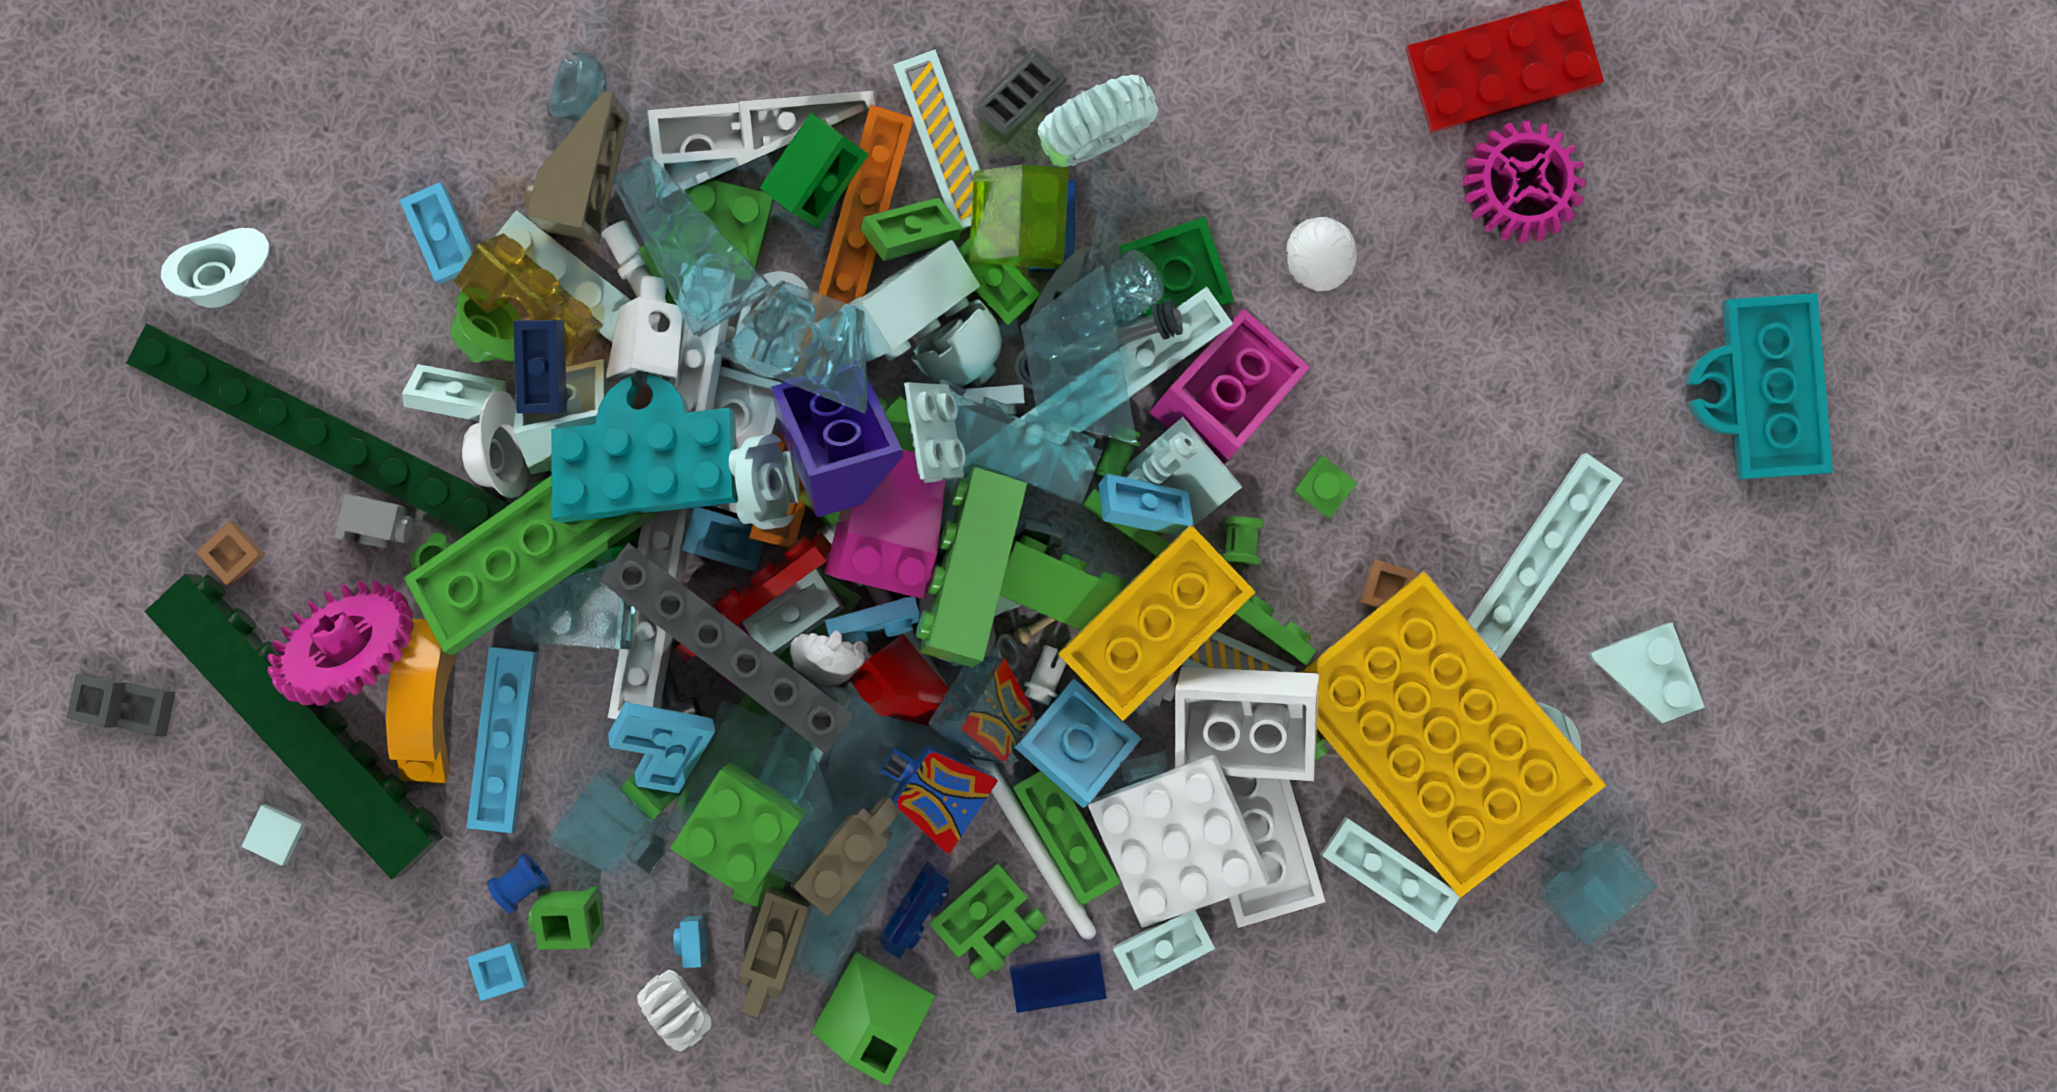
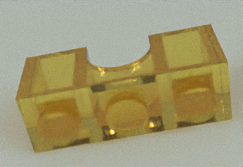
(504, 271)

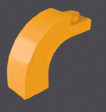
(417, 708)

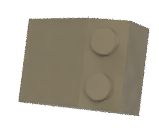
(576, 179)

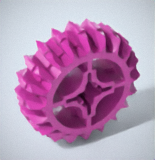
(1509, 173)

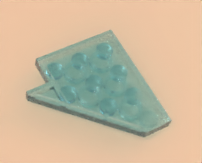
(776, 758)

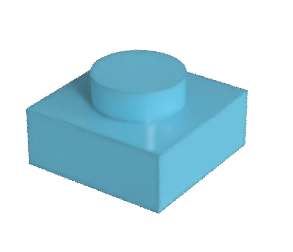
(691, 941)
(497, 971)

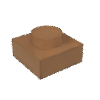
(230, 553)
(1383, 582)

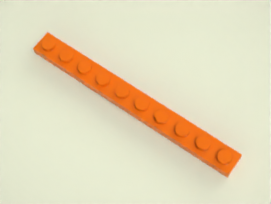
(850, 252)

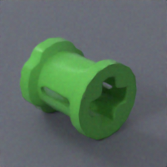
(1242, 540)

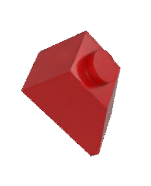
(900, 683)

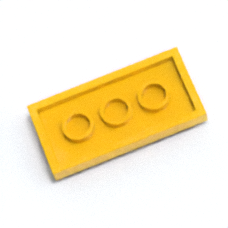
(1156, 622)

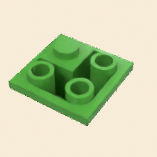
(873, 1017)

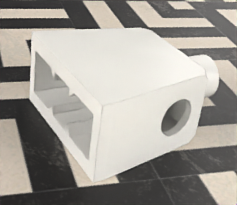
(646, 336)

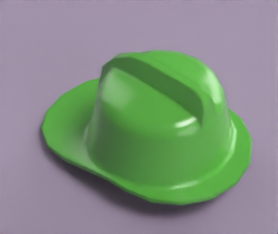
(484, 334)

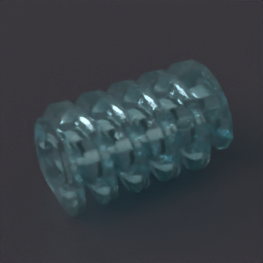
(1133, 286)

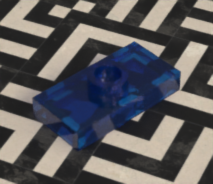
(1058, 981)

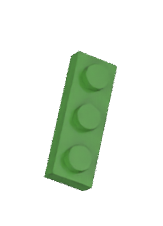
(1067, 837)

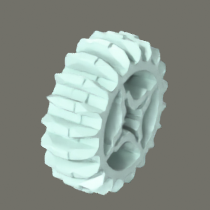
(1097, 120)

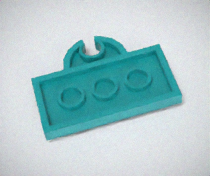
(1769, 387)
(642, 457)

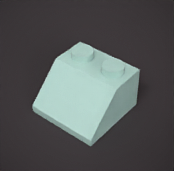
(585, 391)

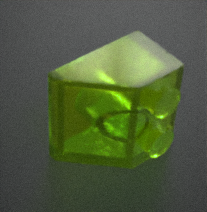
(1019, 216)

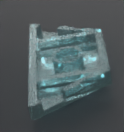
(805, 343)
(1079, 362)

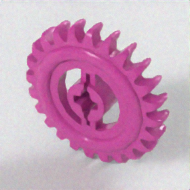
(342, 636)

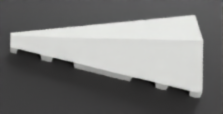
(713, 139)

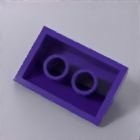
(835, 447)

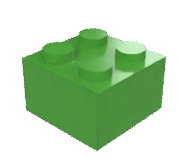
(738, 830)

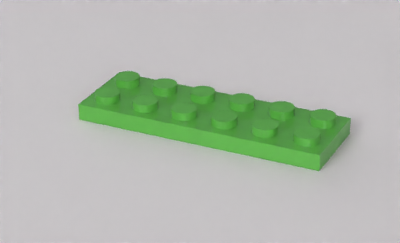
(508, 565)

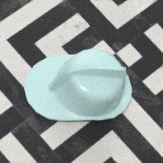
(216, 268)

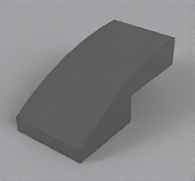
(120, 705)

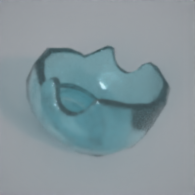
(584, 74)

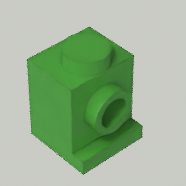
(577, 930)

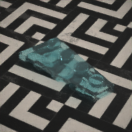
(694, 258)

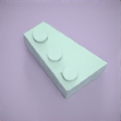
(914, 300)

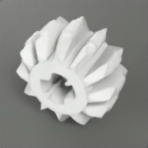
(674, 1010)

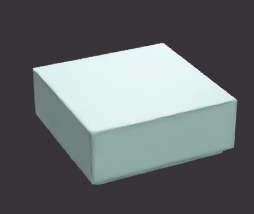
(273, 835)

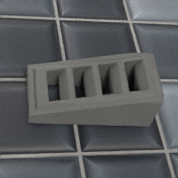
(995, 122)

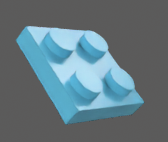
(1078, 743)

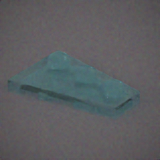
(576, 614)

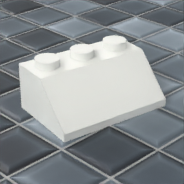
(1249, 719)

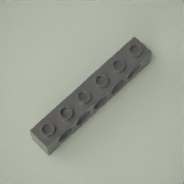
(726, 648)

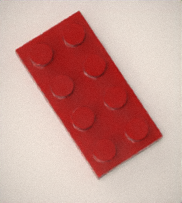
(1504, 65)

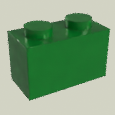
(814, 171)

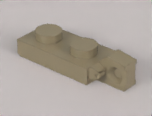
(846, 856)
(773, 948)

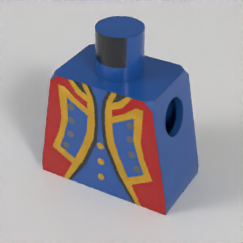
(938, 792)

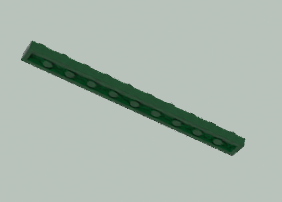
(313, 430)

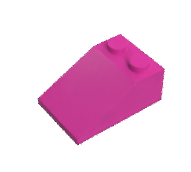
(1232, 386)
(892, 534)

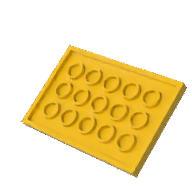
(1446, 735)

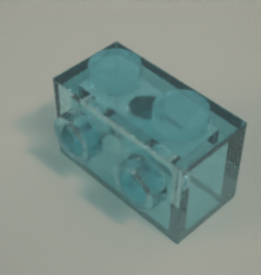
(1597, 890)

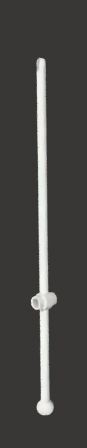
(1001, 790)

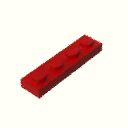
(769, 583)

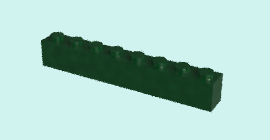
(302, 736)

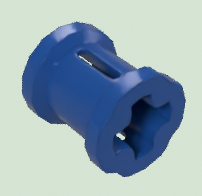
(517, 883)

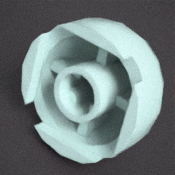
(962, 348)

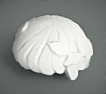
(1321, 253)
(827, 659)

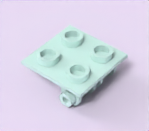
(933, 426)
(1186, 463)

